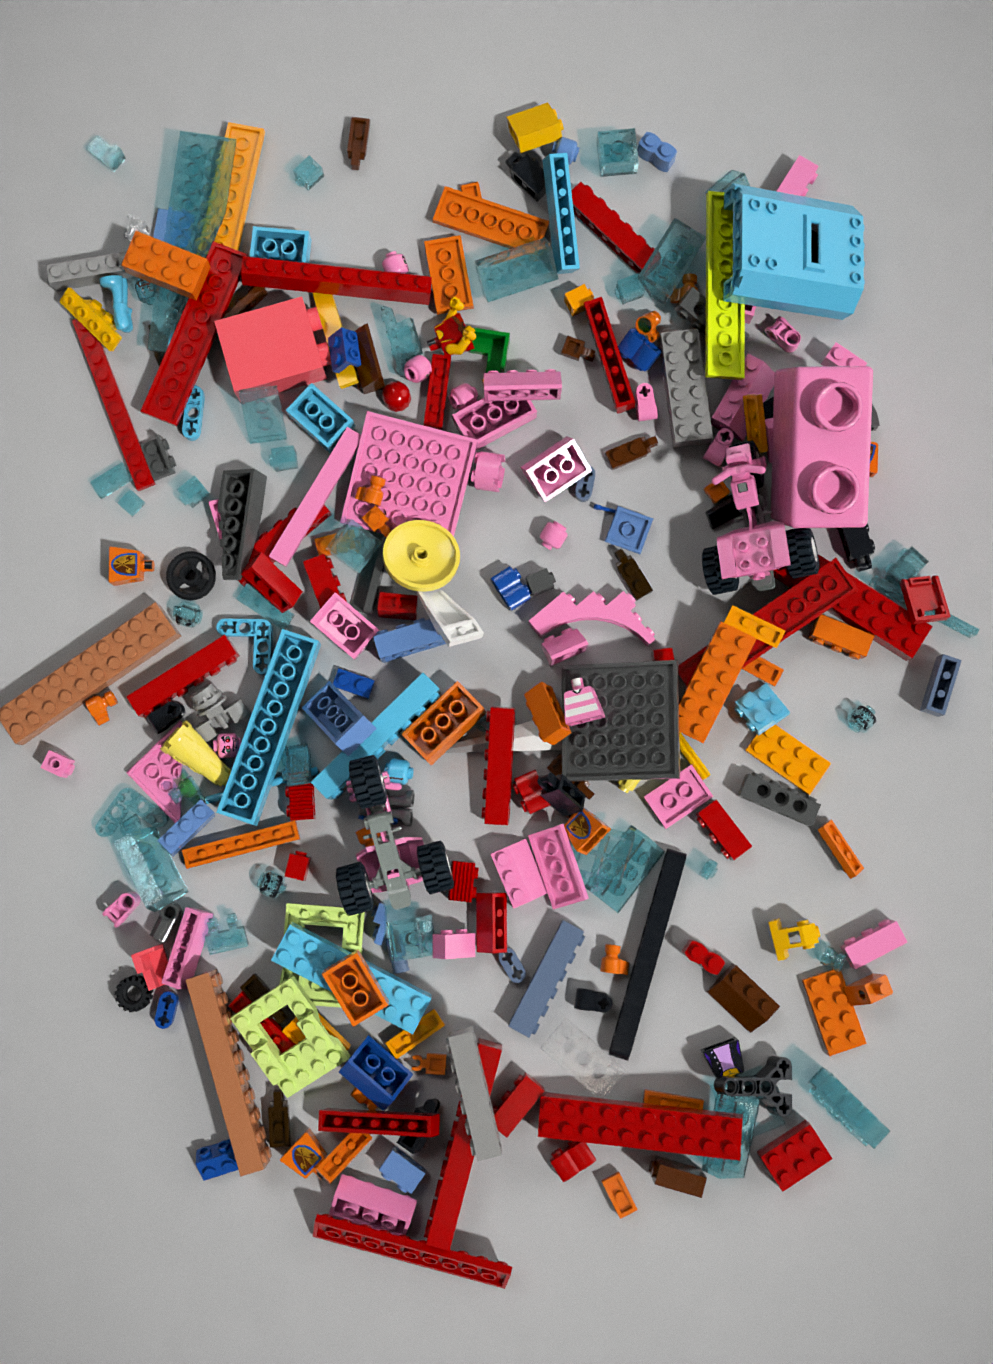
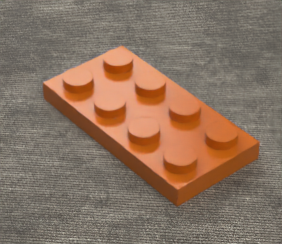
(448, 273)
(833, 1012)

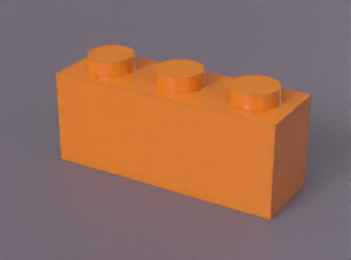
(841, 637)
(547, 713)

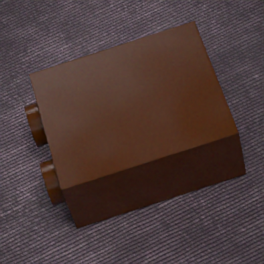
(677, 1176)

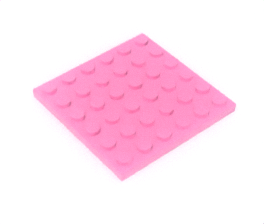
(422, 471)

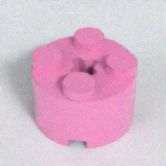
(488, 472)

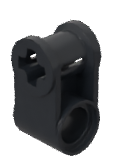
(163, 717)
(588, 1000)

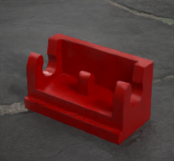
(397, 606)

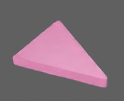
(158, 774)

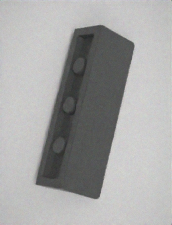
(369, 582)

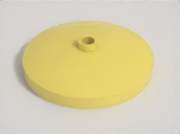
(421, 555)

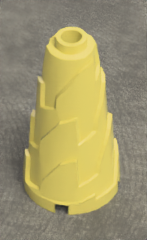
(192, 750)

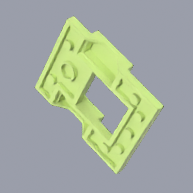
(324, 916)
(303, 1061)

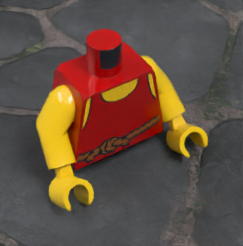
(452, 333)

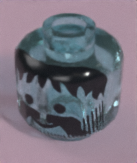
(188, 614)
(861, 718)
(271, 884)

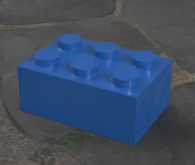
(376, 1073)

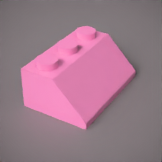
(556, 468)
(519, 873)

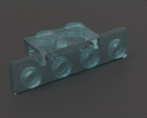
(402, 337)

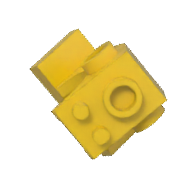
(808, 934)

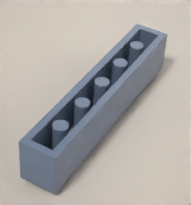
(543, 983)

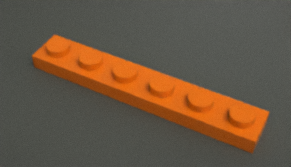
(241, 844)

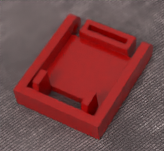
(923, 597)

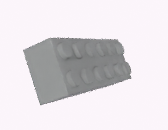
(685, 388)
(475, 1094)

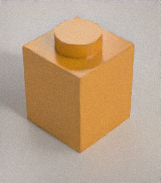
(575, 299)

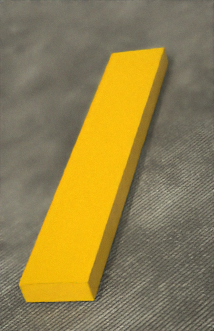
(331, 323)

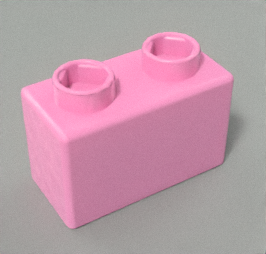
(821, 446)

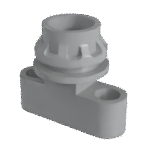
(209, 703)

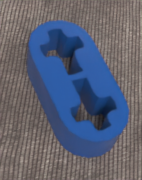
(171, 1010)

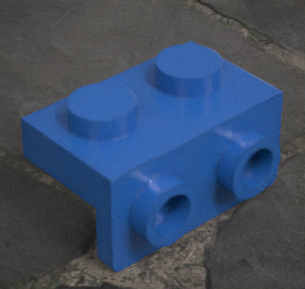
(344, 349)
(216, 1160)

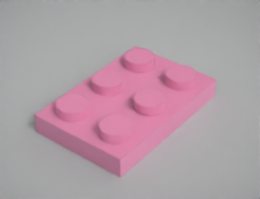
(678, 797)

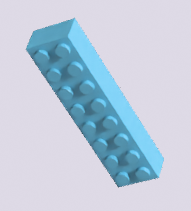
(389, 724)
(311, 954)

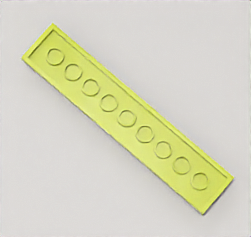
(723, 319)

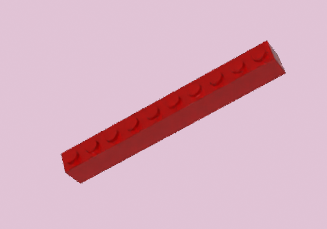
(336, 280)

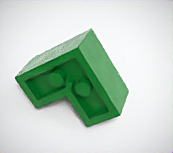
(494, 345)

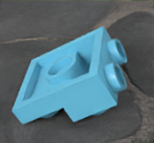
(761, 709)

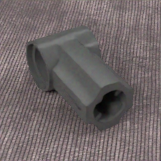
(165, 923)

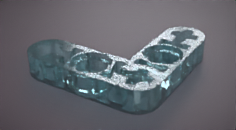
(132, 805)

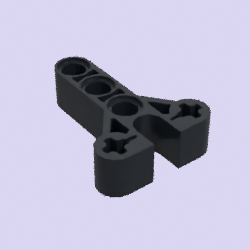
(776, 1069)

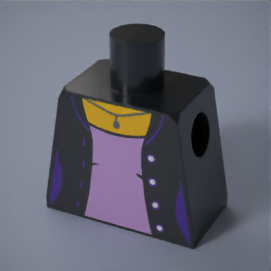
(724, 1058)

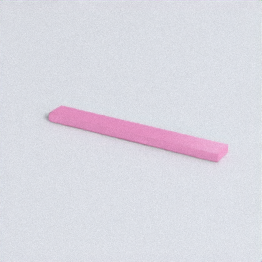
(316, 497)

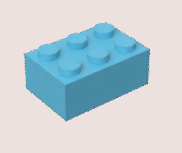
(281, 244)
(319, 417)

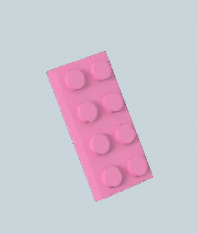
(558, 866)

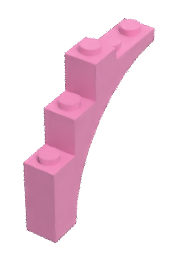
(618, 612)

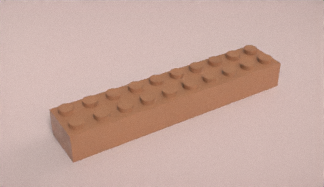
(88, 674)
(229, 1072)

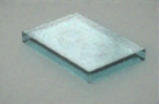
(263, 414)

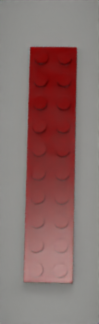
(194, 337)
(792, 609)
(411, 1251)

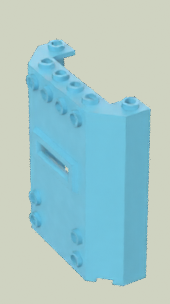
(775, 253)

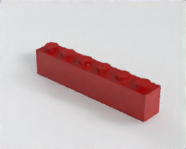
(610, 228)
(609, 355)
(269, 539)
(183, 676)
(499, 765)
(379, 1122)

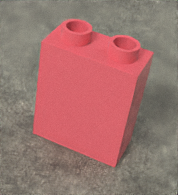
(274, 347)

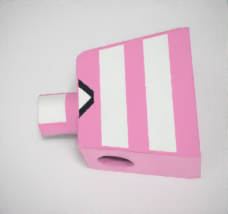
(581, 704)

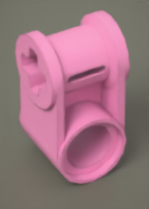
(781, 331)
(645, 406)
(717, 449)
(119, 910)

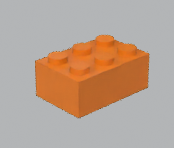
(355, 987)

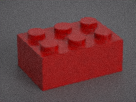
(794, 1155)

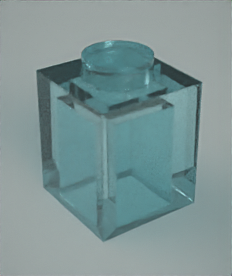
(308, 173)
(629, 289)
(283, 458)
(192, 492)

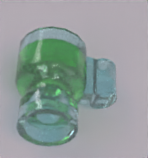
(186, 788)

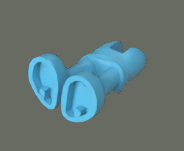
(119, 290)

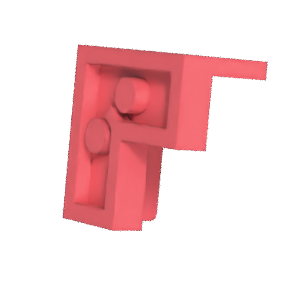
(152, 964)

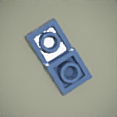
(380, 917)

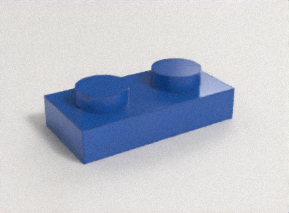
(353, 683)

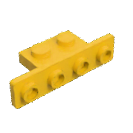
(92, 317)

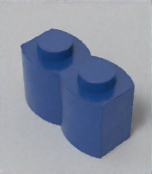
(639, 350)
(510, 588)

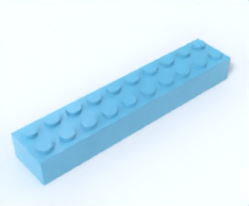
(269, 727)

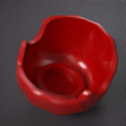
(396, 396)

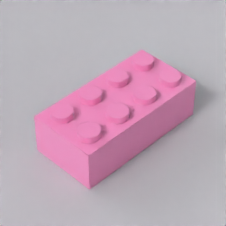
(493, 419)

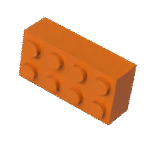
(166, 265)
(444, 723)

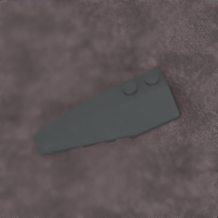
(240, 514)

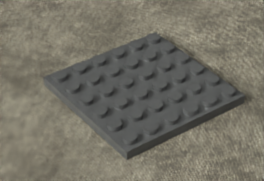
(639, 728)

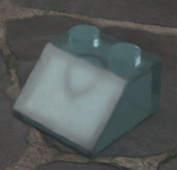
(411, 937)

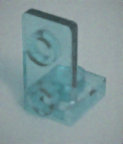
(109, 155)

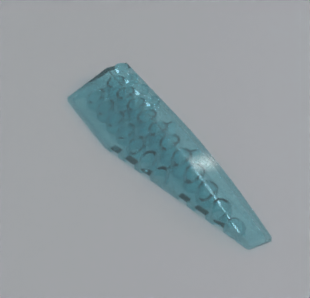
(193, 216)

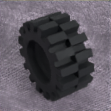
(123, 999)

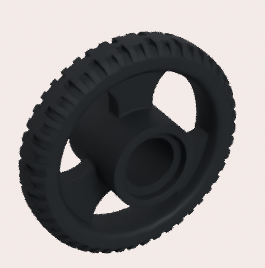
(193, 559)

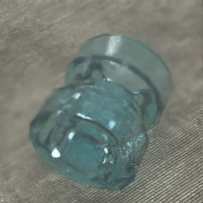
(833, 959)

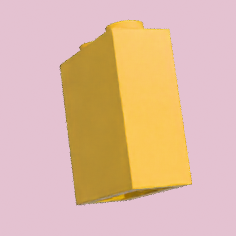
(535, 127)

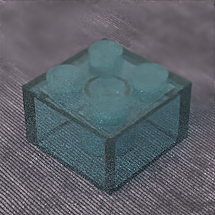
(617, 152)
(353, 545)

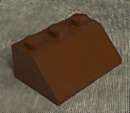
(369, 371)
(743, 998)

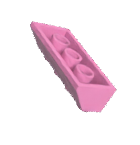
(522, 385)
(730, 412)
(372, 1205)

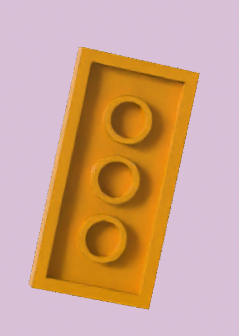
(788, 758)

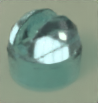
(482, 724)

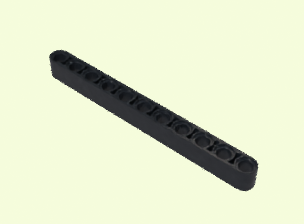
(647, 954)

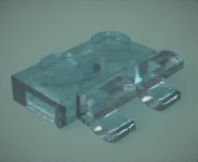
(228, 939)

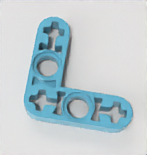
(198, 404)
(253, 632)

